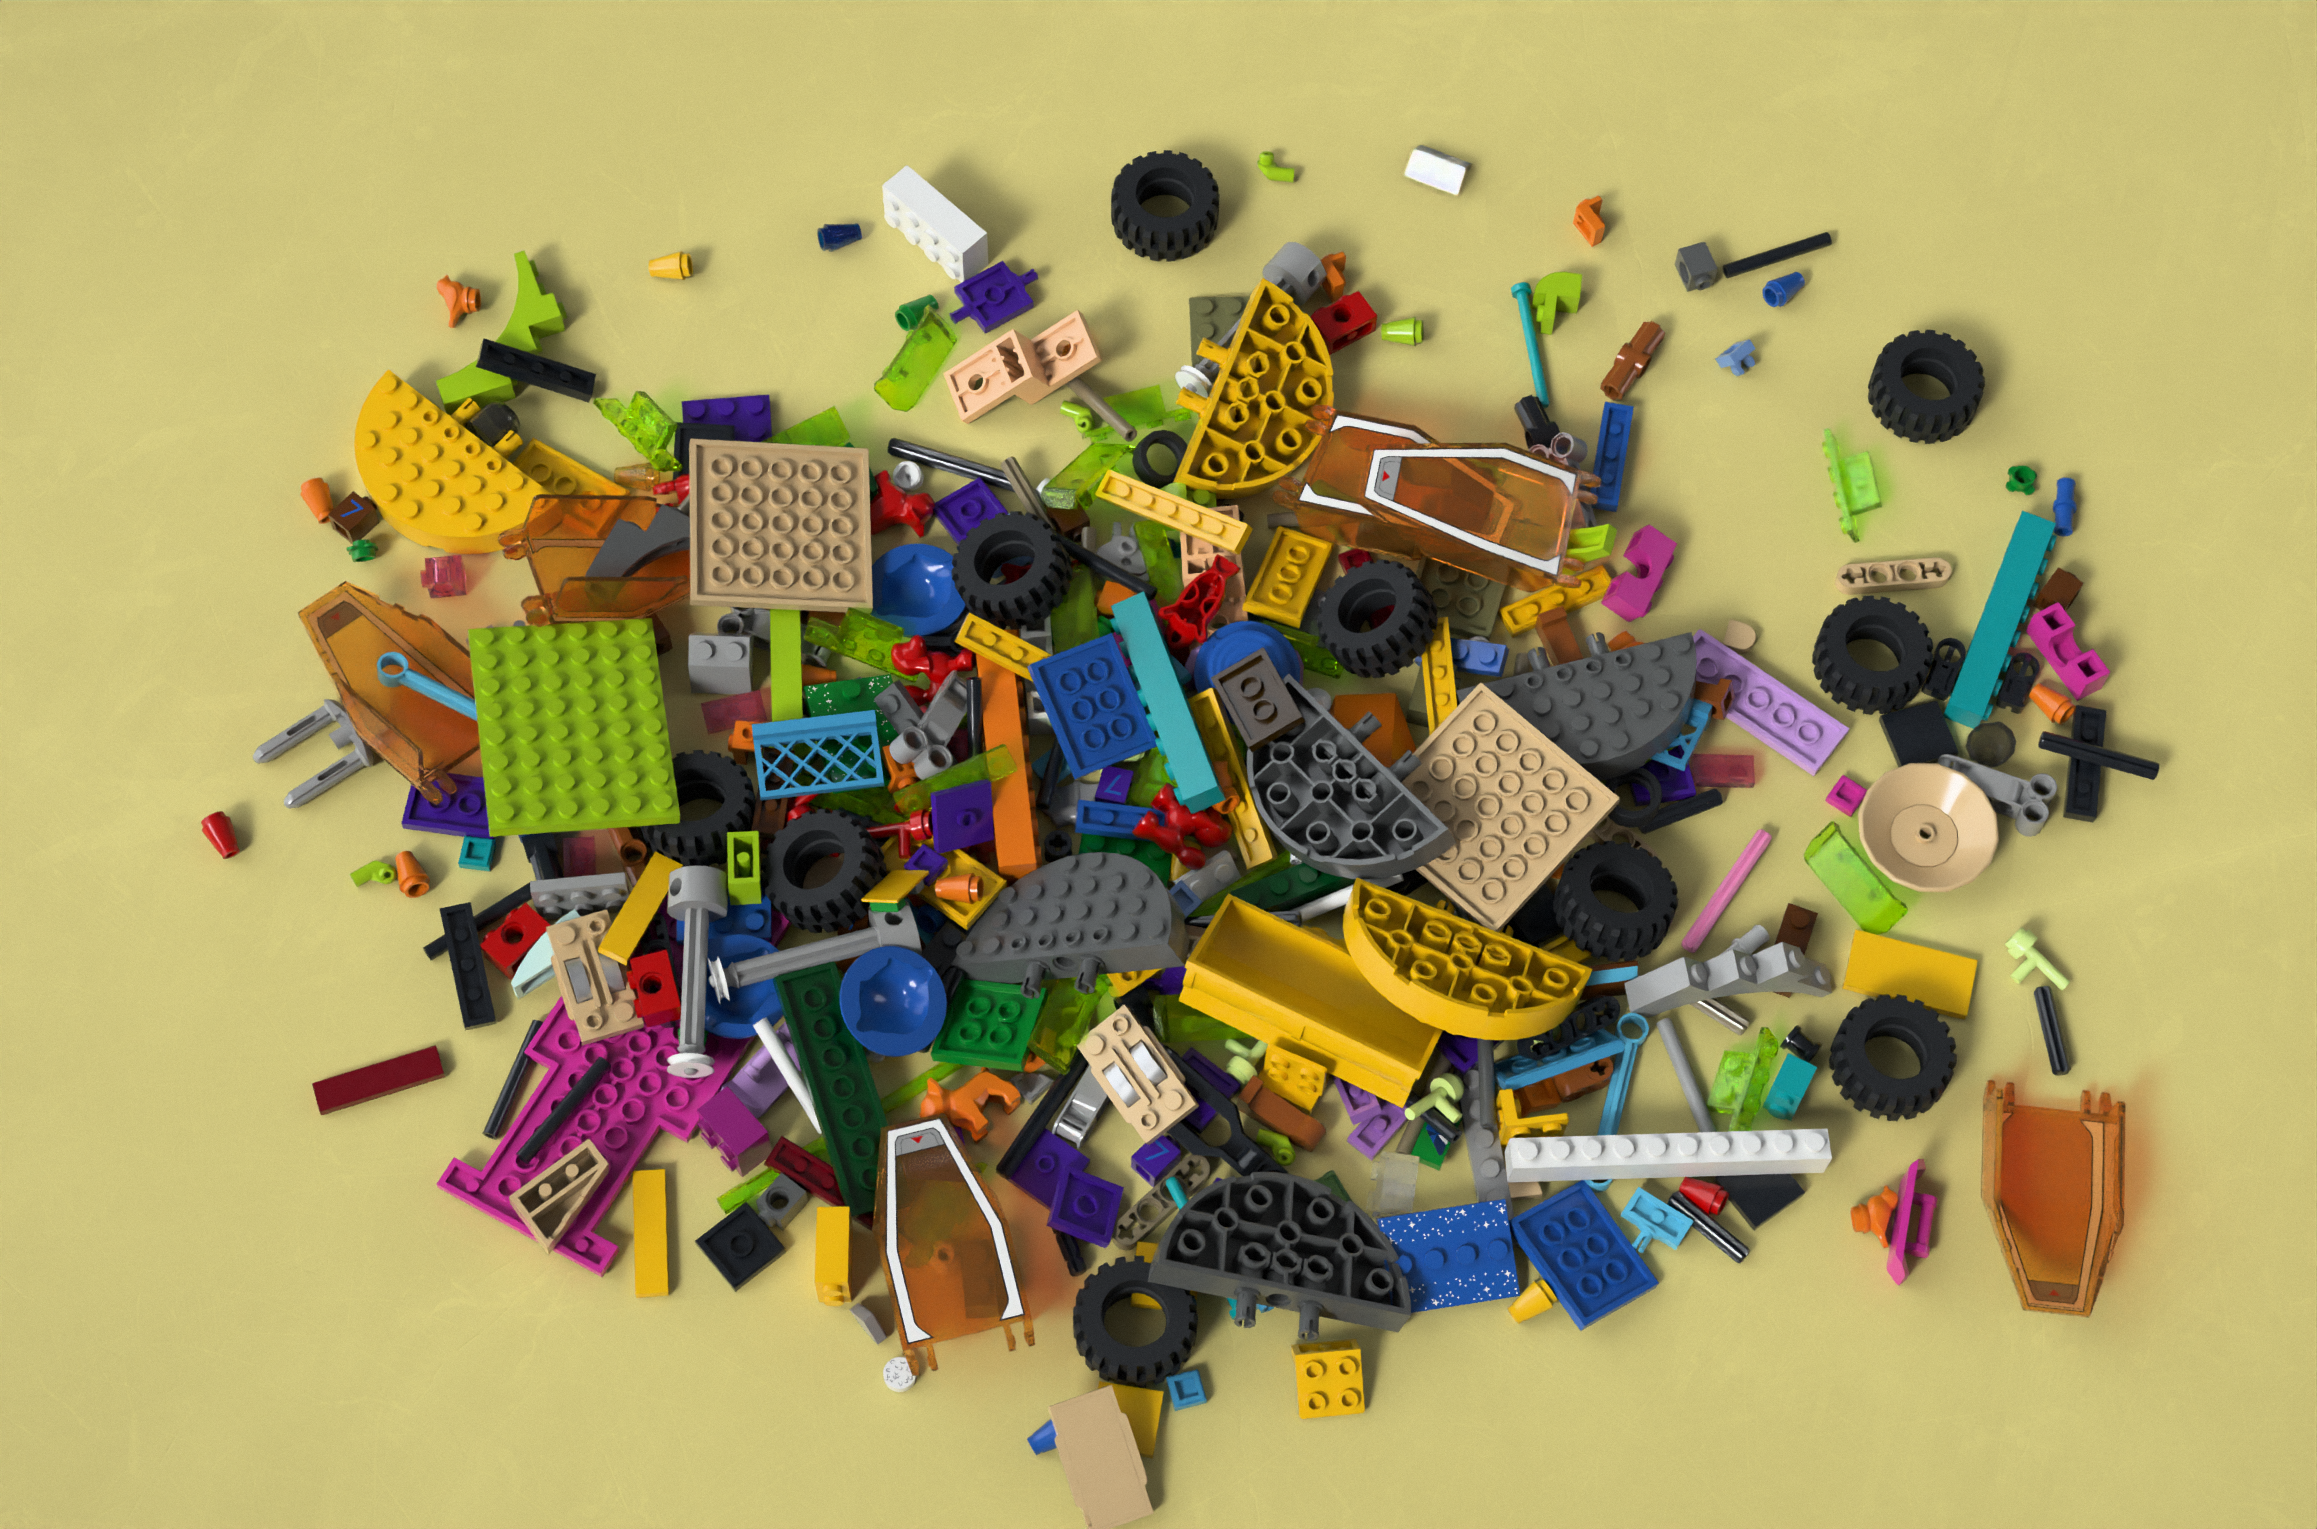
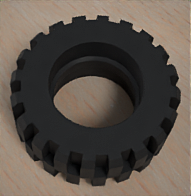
(1171, 176)
(1936, 357)
(998, 542)
(1359, 596)
(1880, 622)
(705, 840)
(799, 848)
(1606, 930)
(1909, 1024)
(1123, 1361)

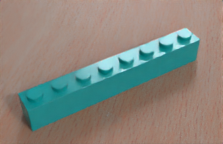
(1999, 621)
(1167, 704)

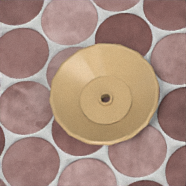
(1930, 801)

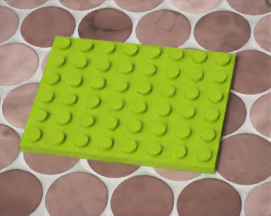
(572, 727)

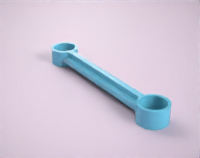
(423, 685)
(1619, 1084)

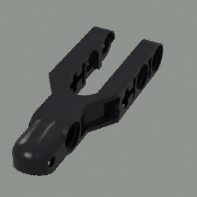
(1240, 1150)

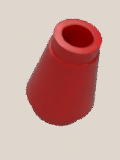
(220, 833)
(1705, 1195)

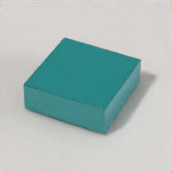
(477, 853)

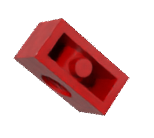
(1358, 318)
(507, 955)
(650, 971)

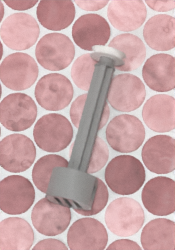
(1292, 270)
(696, 897)
(885, 930)

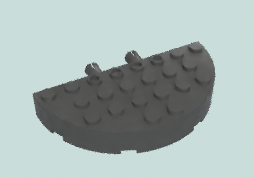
(1610, 706)
(1338, 802)
(1076, 921)
(1285, 1248)

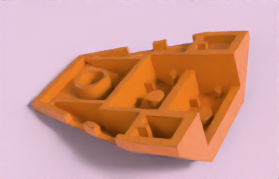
(1389, 740)

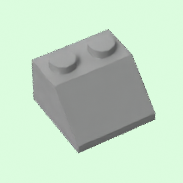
(720, 663)

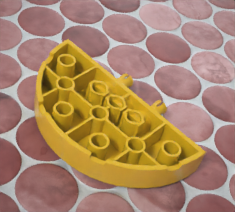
(1260, 400)
(437, 476)
(1457, 970)

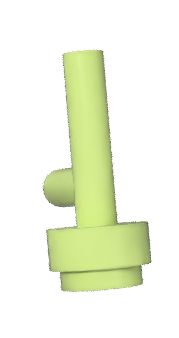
(2021, 944)
(1242, 1066)
(1445, 1092)

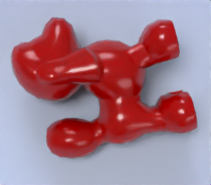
(913, 658)
(1205, 826)

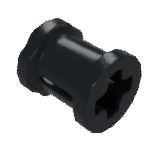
(1057, 839)
(1801, 1045)

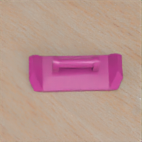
(1896, 1260)

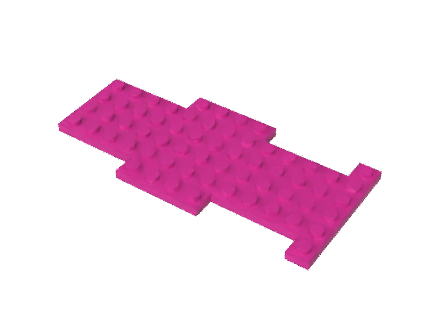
(617, 1114)

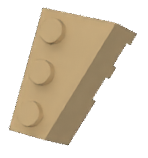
(559, 1194)

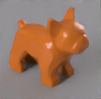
(967, 1103)

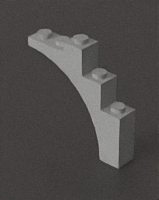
(1731, 973)

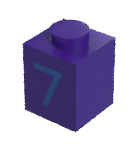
(1114, 785)
(1157, 1159)

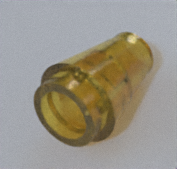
(637, 476)

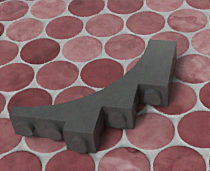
(631, 548)

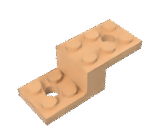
(1022, 367)
(1198, 558)

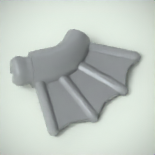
(1064, 802)

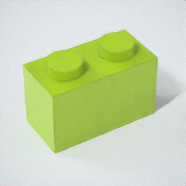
(744, 868)

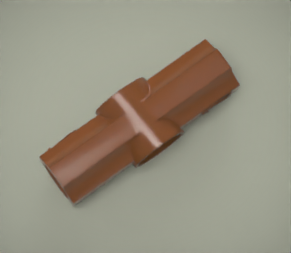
(1632, 360)
(629, 843)

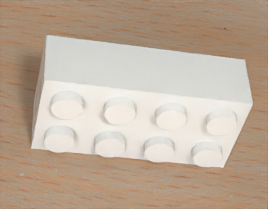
(935, 225)

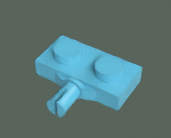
(1655, 1220)

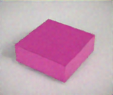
(1846, 796)

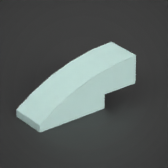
(537, 964)

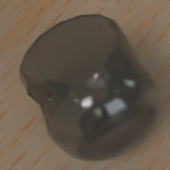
(495, 422)

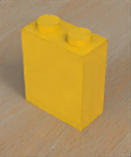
(834, 1255)

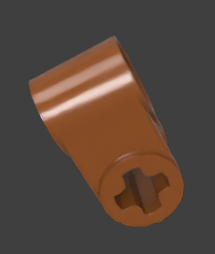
(1582, 1081)

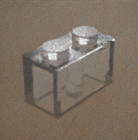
(1395, 1185)

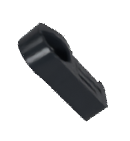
(1943, 672)
(2017, 685)

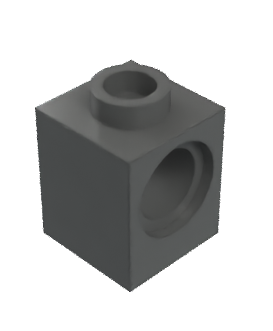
(1696, 266)
(781, 1189)

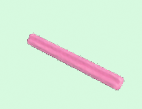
(1726, 891)

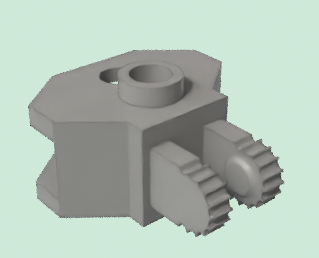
(1124, 553)

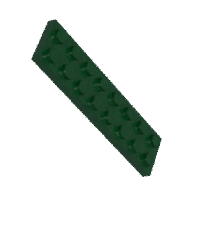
(836, 1080)

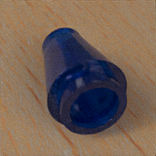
(838, 235)

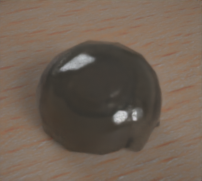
(1990, 744)

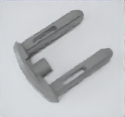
(341, 737)

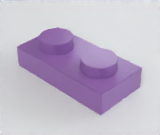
(1358, 1102)
(1377, 1131)

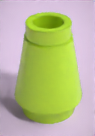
(1403, 331)

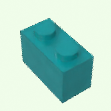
(1789, 1087)

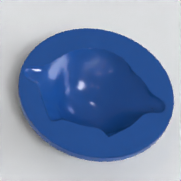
(916, 590)
(1235, 643)
(893, 1001)
(747, 1004)

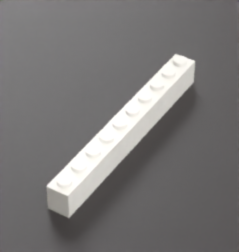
(1667, 1155)

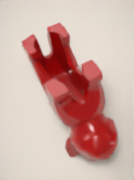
(896, 506)

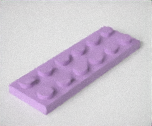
(1769, 707)

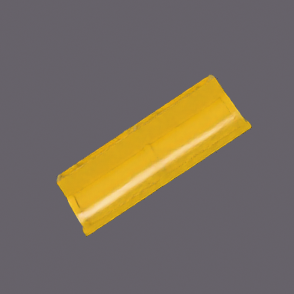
(1305, 1000)

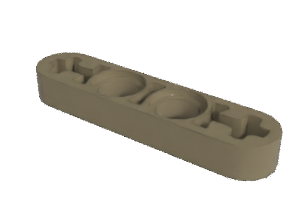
(1164, 1205)

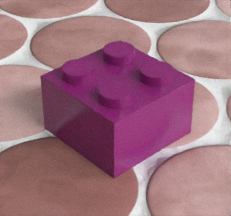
(734, 1132)

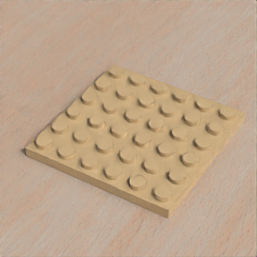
(779, 526)
(1507, 801)

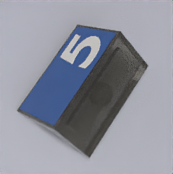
(1437, 169)

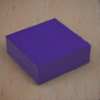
(927, 860)

